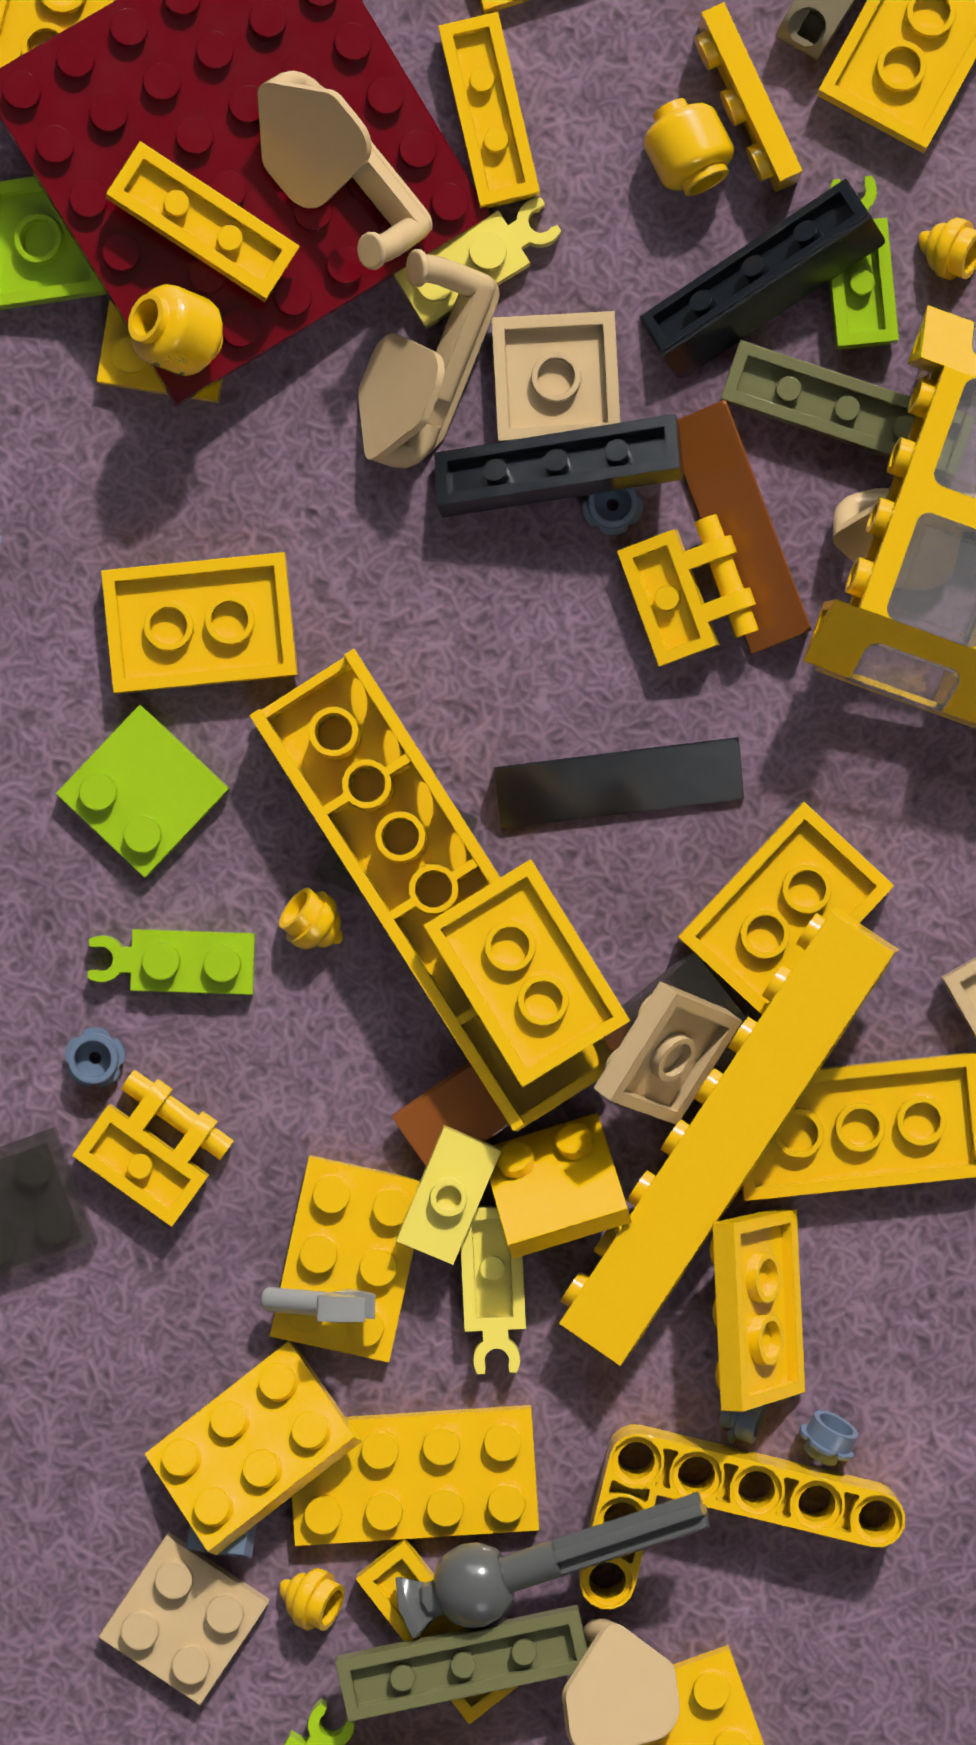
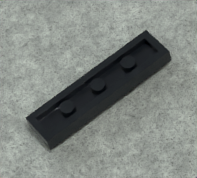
(558, 465)

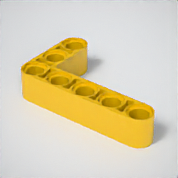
(722, 1493)

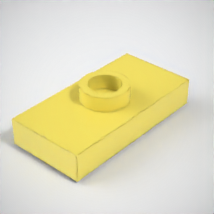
(448, 1194)

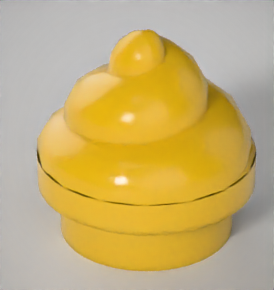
(950, 248)
(311, 920)
(312, 1599)

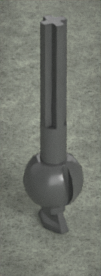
(479, 1584)

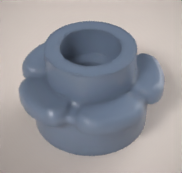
(615, 521)
(78, 1057)
(744, 1424)
(828, 1438)

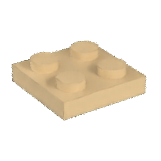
(555, 373)
(667, 1053)
(184, 1618)

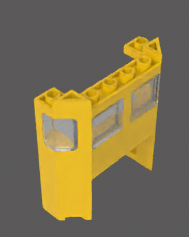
(916, 589)

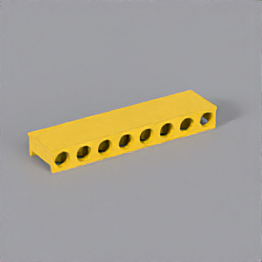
(404, 854)

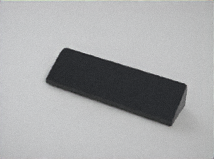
(762, 279)
(619, 782)

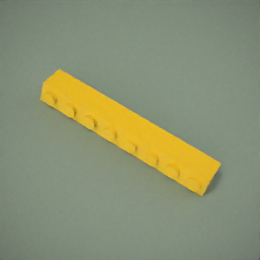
(728, 1134)

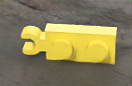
(486, 247)
(492, 1288)

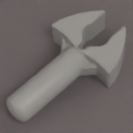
(335, 1306)

